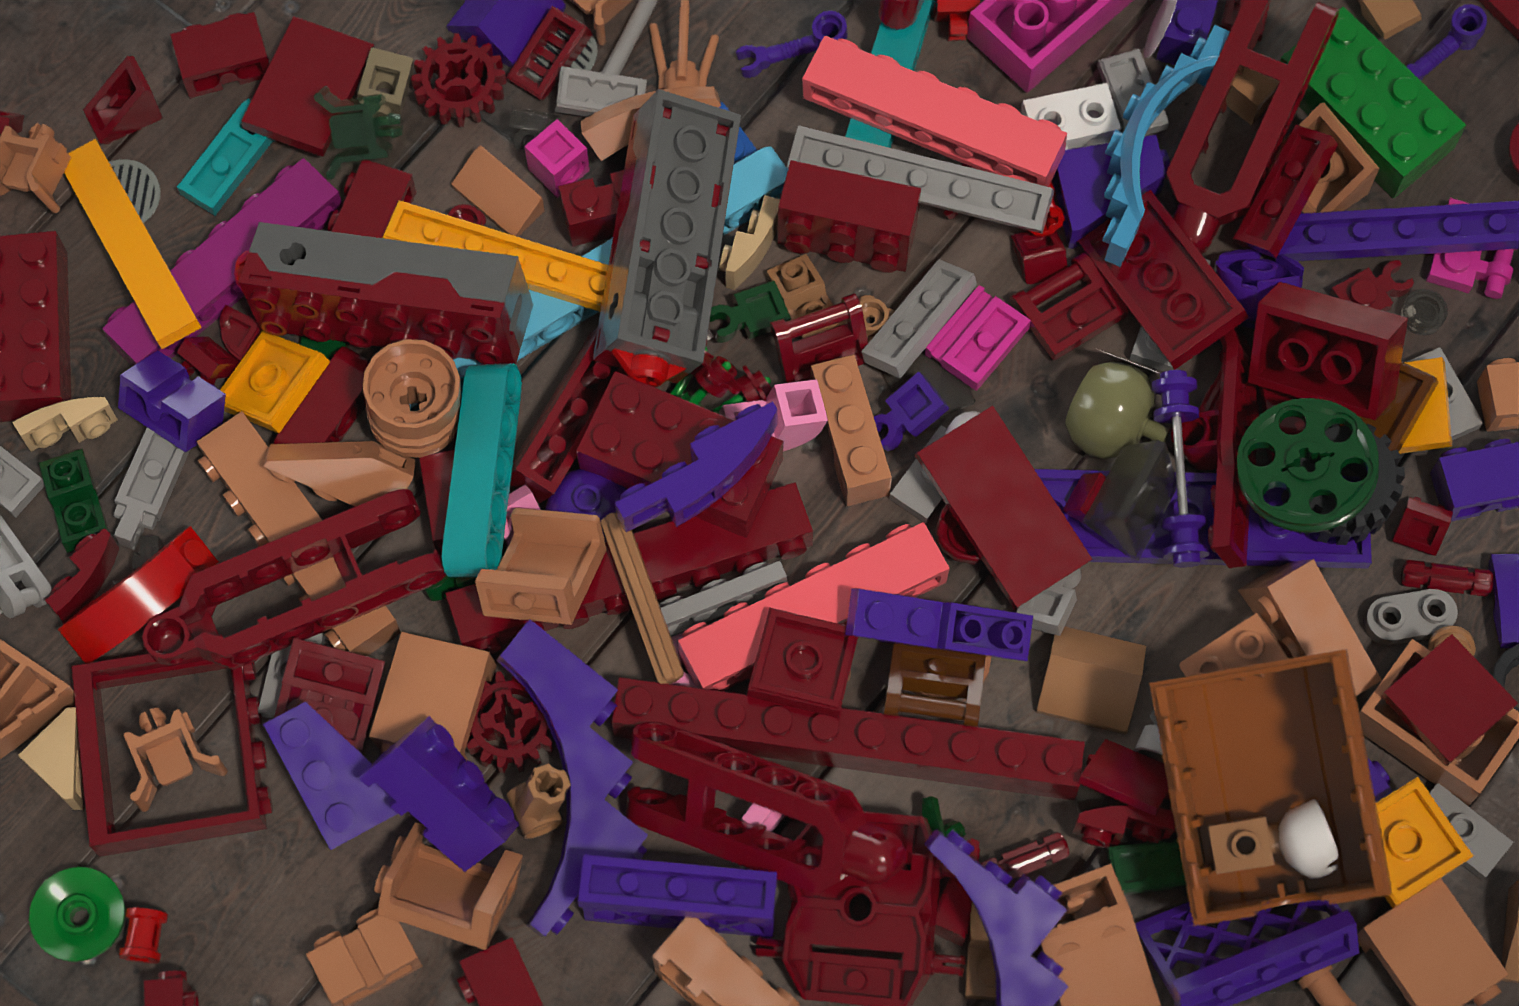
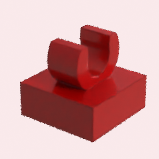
(957, 15)

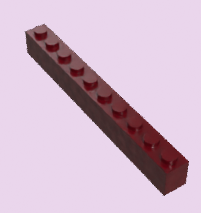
(859, 739)

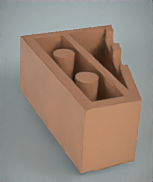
(1308, 617)
(28, 698)
(709, 973)

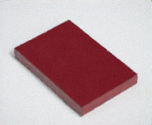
(301, 65)

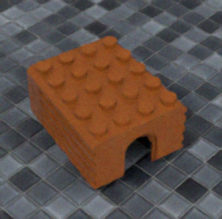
(1259, 747)

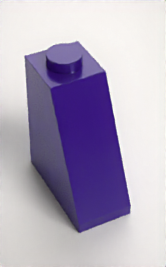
(1084, 180)

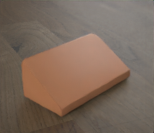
(498, 193)

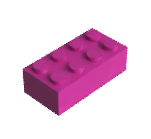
(1036, 35)

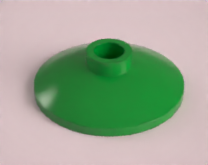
(61, 899)

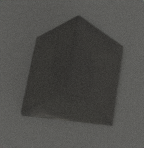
(1133, 497)

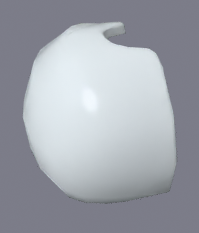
(1308, 840)

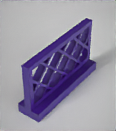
(669, 892)
(1261, 963)

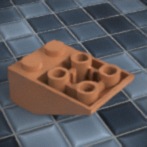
(1099, 945)

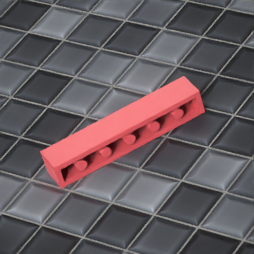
(933, 113)
(727, 649)

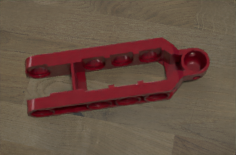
(1199, 209)
(190, 627)
(695, 821)

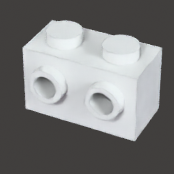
(1083, 113)

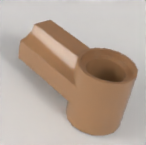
(539, 800)

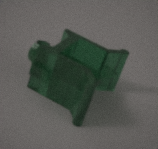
(358, 128)

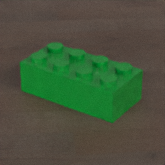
(1381, 105)

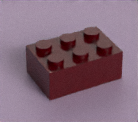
(848, 216)
(1327, 349)

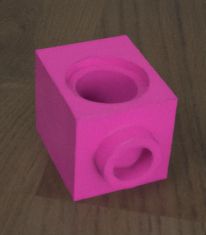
(557, 157)

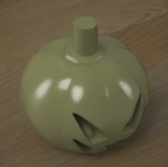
(1113, 411)

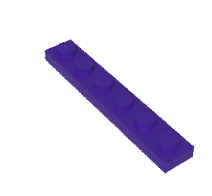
(1404, 231)

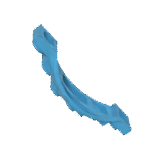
(1125, 147)

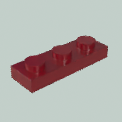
(1285, 191)

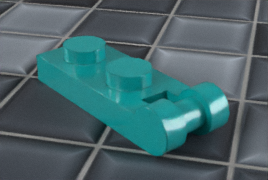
(224, 164)

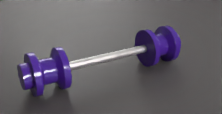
(1184, 528)

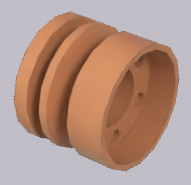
(408, 375)

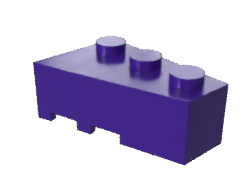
(327, 775)
(443, 793)

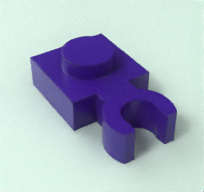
(913, 409)

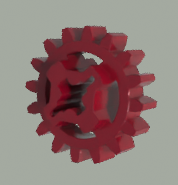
(458, 83)
(493, 727)

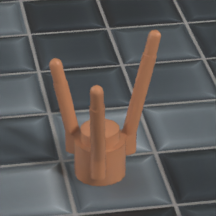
(681, 72)

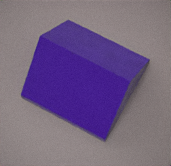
(502, 23)

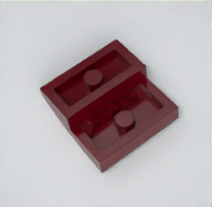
(334, 684)

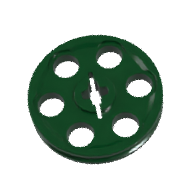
(1302, 485)

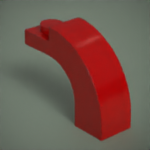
(137, 597)

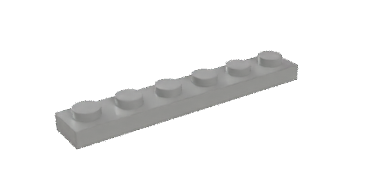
(941, 182)

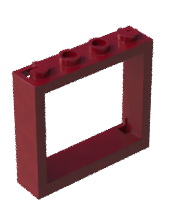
(103, 839)

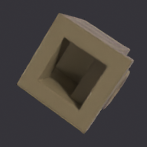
(390, 72)

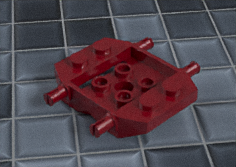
(899, 922)

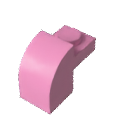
(798, 410)

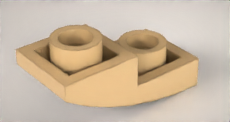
(750, 247)
(84, 416)

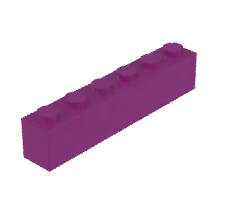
(206, 274)

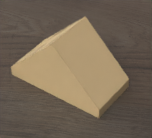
(57, 758)

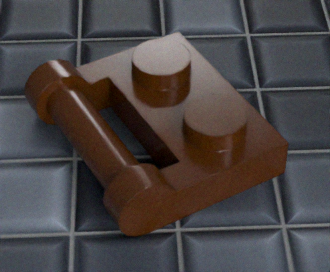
(935, 673)

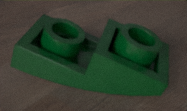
(73, 497)

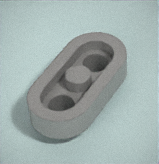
(1411, 615)

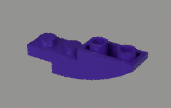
(718, 463)
(939, 625)

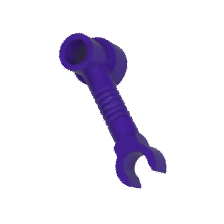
(826, 23)
(1466, 29)

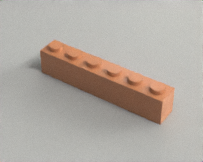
(276, 510)

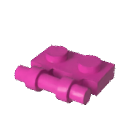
(1460, 269)

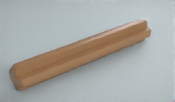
(642, 601)

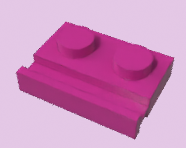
(977, 337)

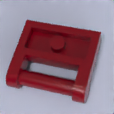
(1077, 316)
(842, 341)

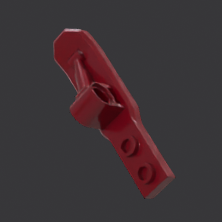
(1214, 444)

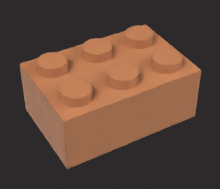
(1463, 776)

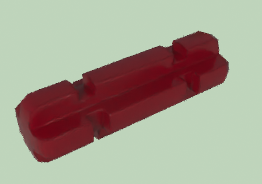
(1447, 578)
(1032, 855)

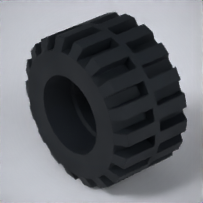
(1382, 501)

